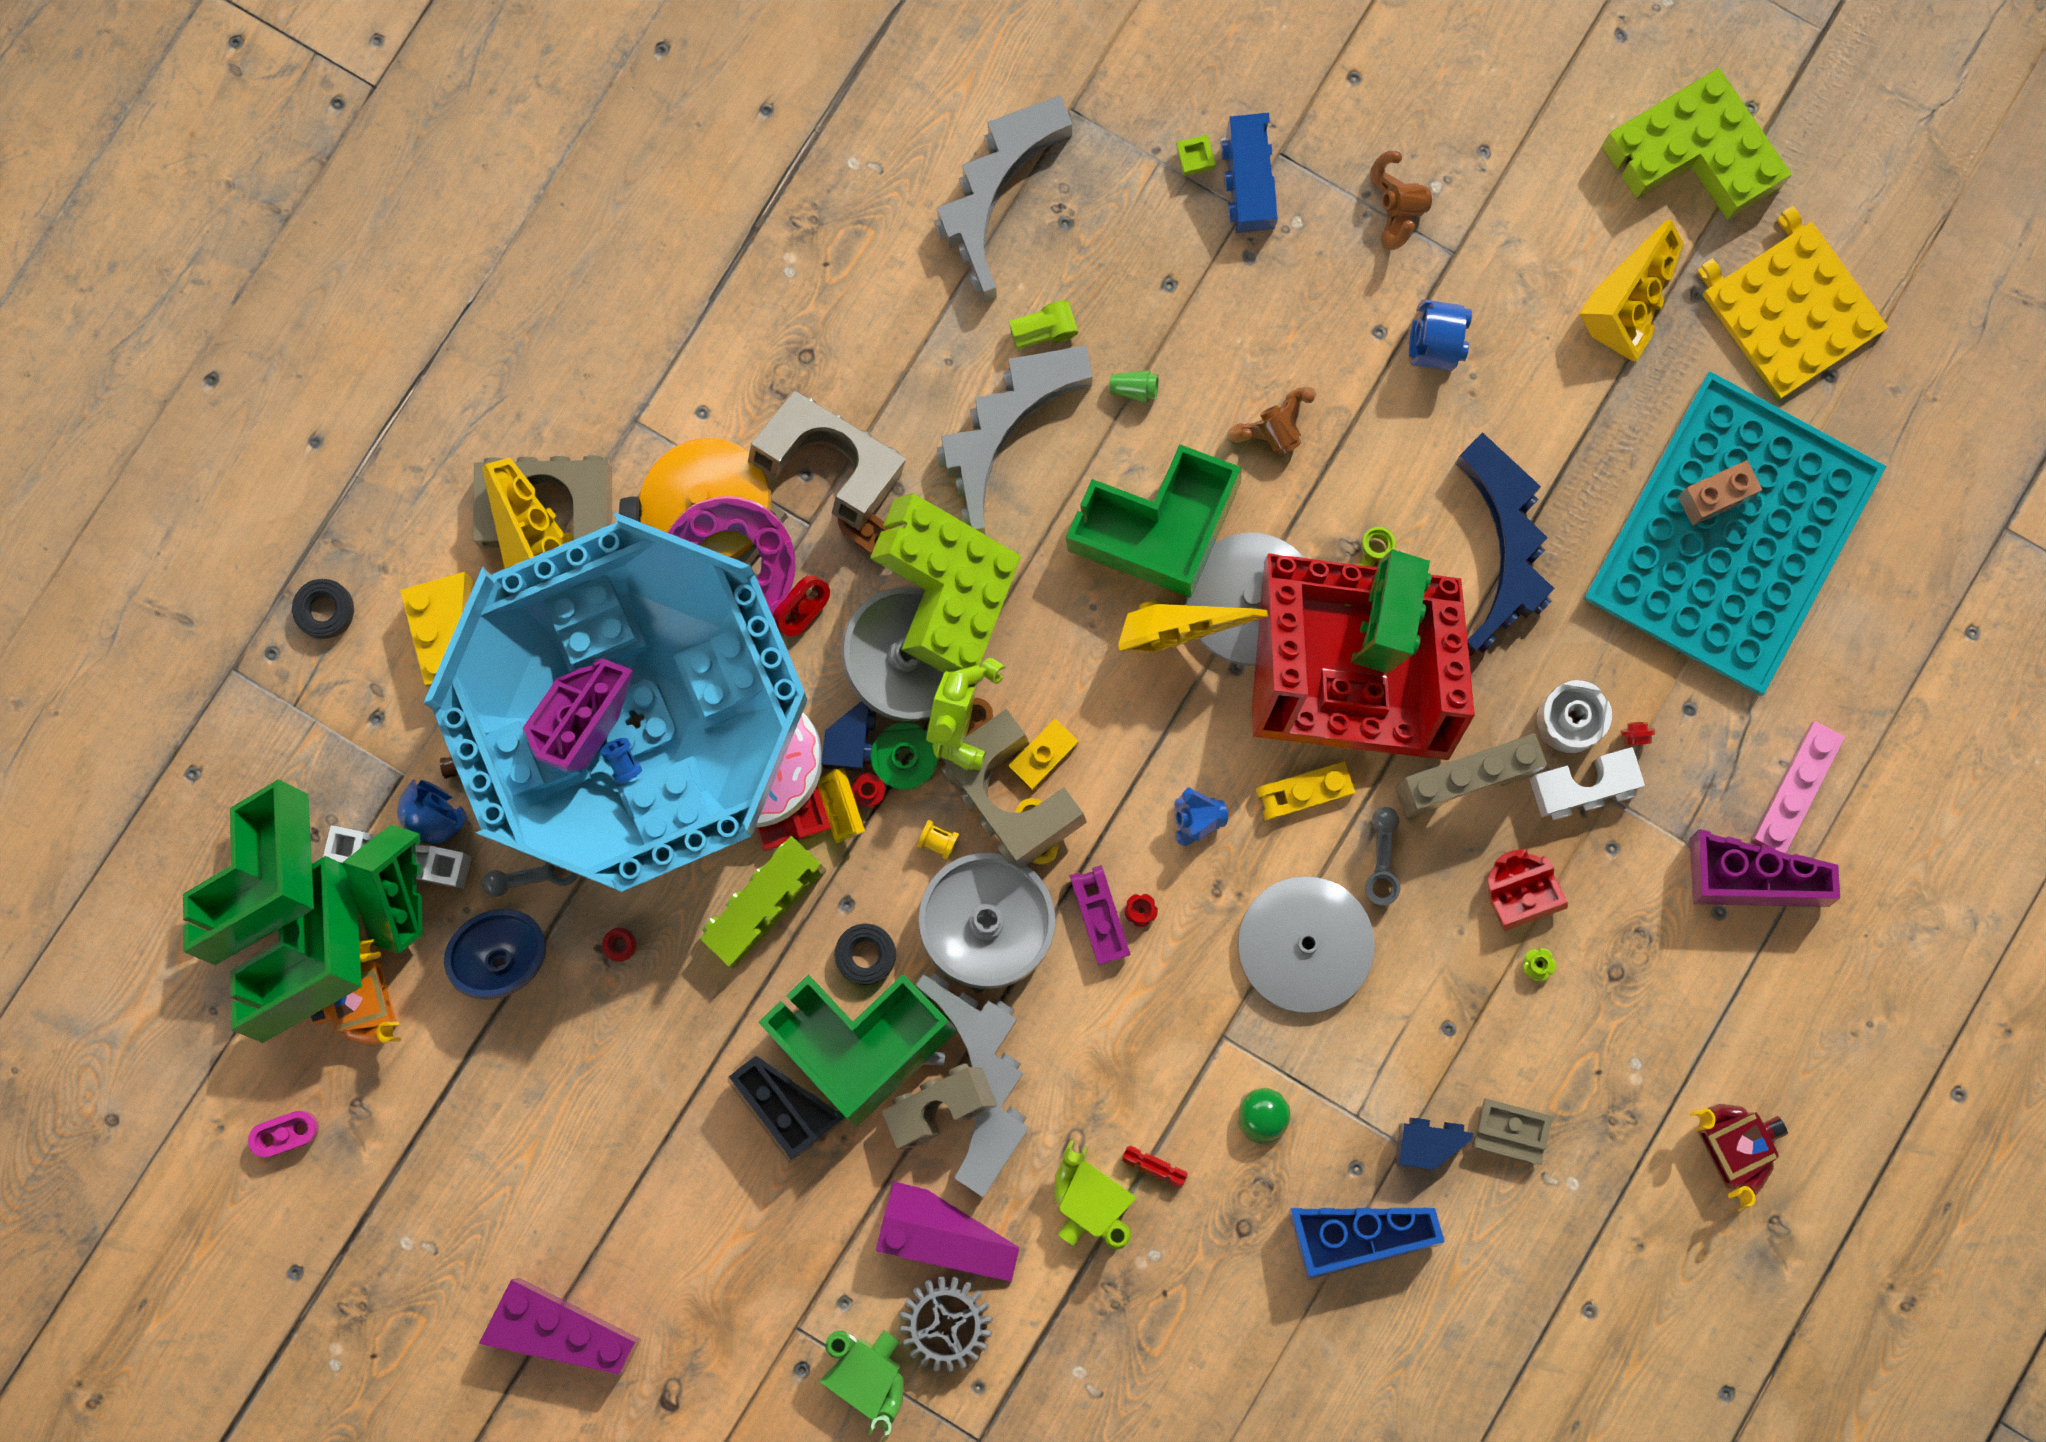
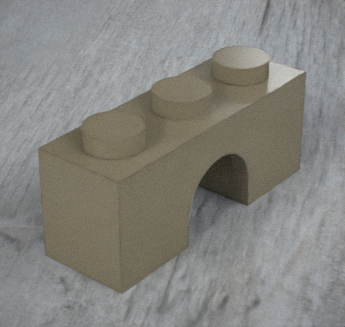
(913, 1116)

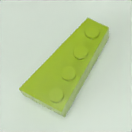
(762, 902)

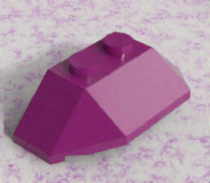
(577, 715)

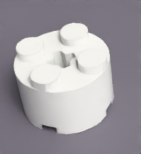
(1589, 706)

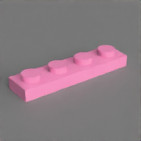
(1798, 787)

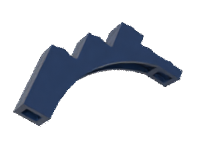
(1507, 491)

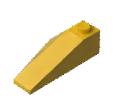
(1166, 626)

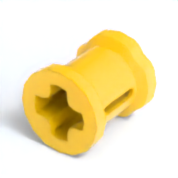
(937, 840)

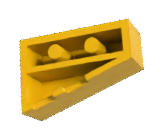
(433, 615)

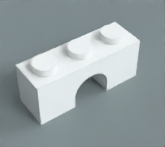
(1616, 776)

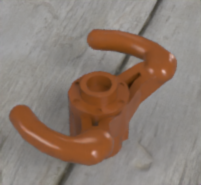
(1399, 201)
(1276, 423)

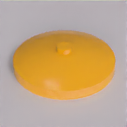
(700, 472)

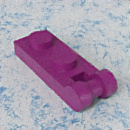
(1100, 916)

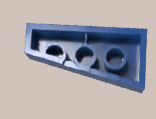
(1350, 1238)

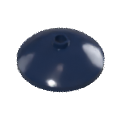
(486, 944)

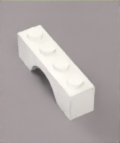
(437, 864)

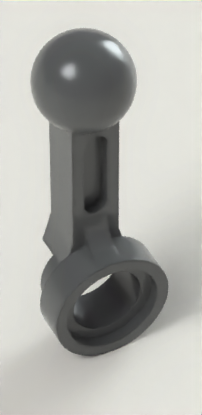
(1385, 821)
(497, 882)

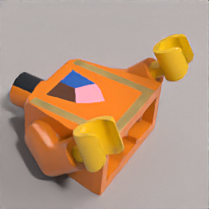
(367, 1012)

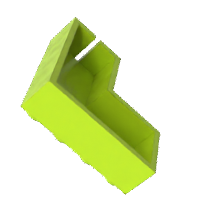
(1704, 130)
(961, 576)

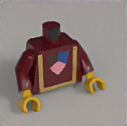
(1740, 1147)

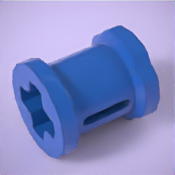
(621, 760)

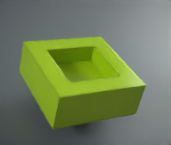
(1195, 155)

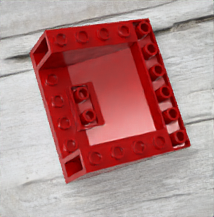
(1317, 696)

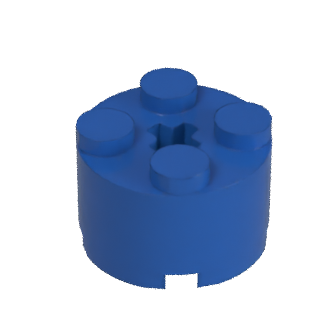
(1439, 335)

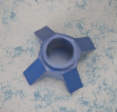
(1198, 816)

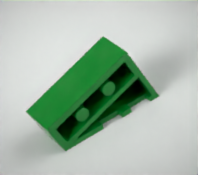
(1395, 612)
(386, 888)

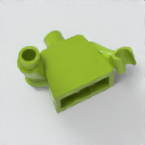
(953, 712)
(1090, 1201)

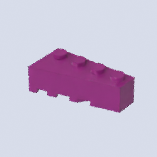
(1753, 875)
(554, 1329)

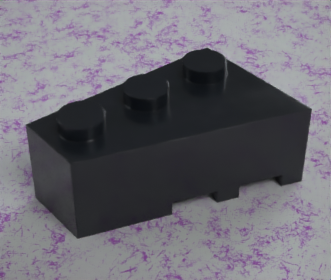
(783, 1108)

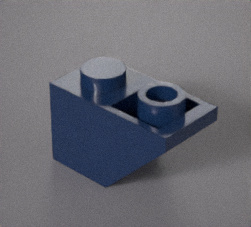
(847, 739)
(1429, 1146)

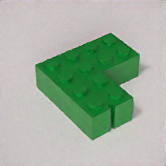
(1163, 538)
(266, 878)
(309, 965)
(863, 1058)

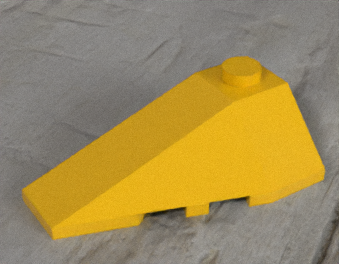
(1625, 302)
(519, 518)

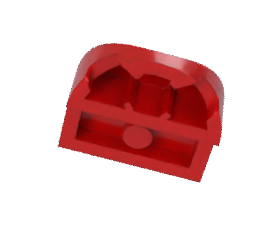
(1524, 889)

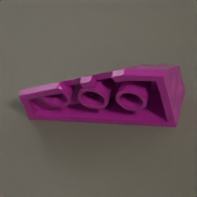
(937, 1233)

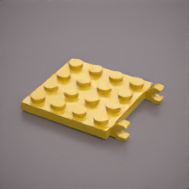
(1792, 307)

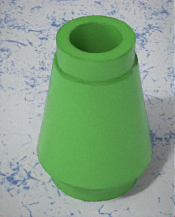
(1135, 385)

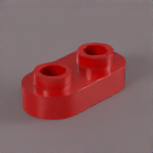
(802, 607)

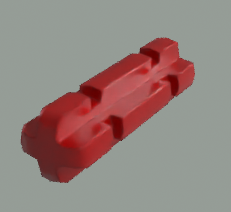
(1154, 1166)

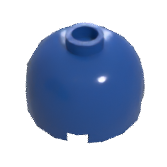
(427, 812)

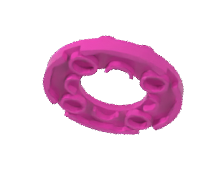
(753, 521)

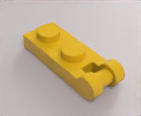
(1306, 790)

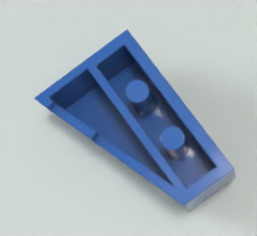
(1249, 173)

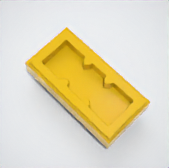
(1043, 754)
(840, 805)

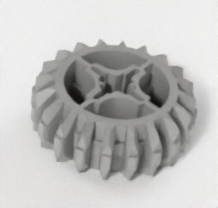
(918, 1337)

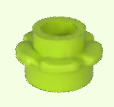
(1531, 969)

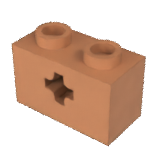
(1719, 493)

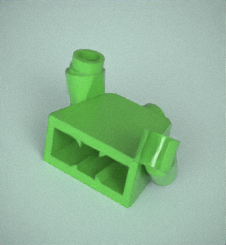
(866, 1376)

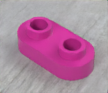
(284, 1133)

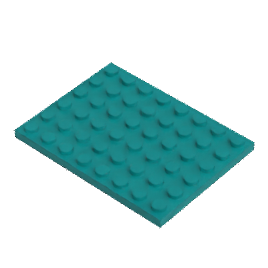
(1747, 577)

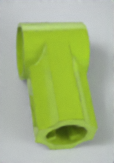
(1052, 323)

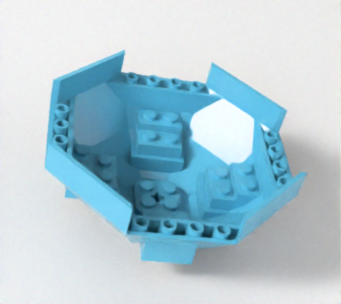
(704, 676)

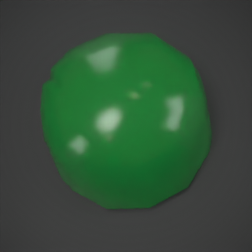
(1264, 1115)

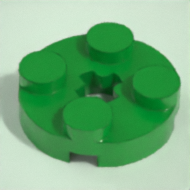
(893, 772)

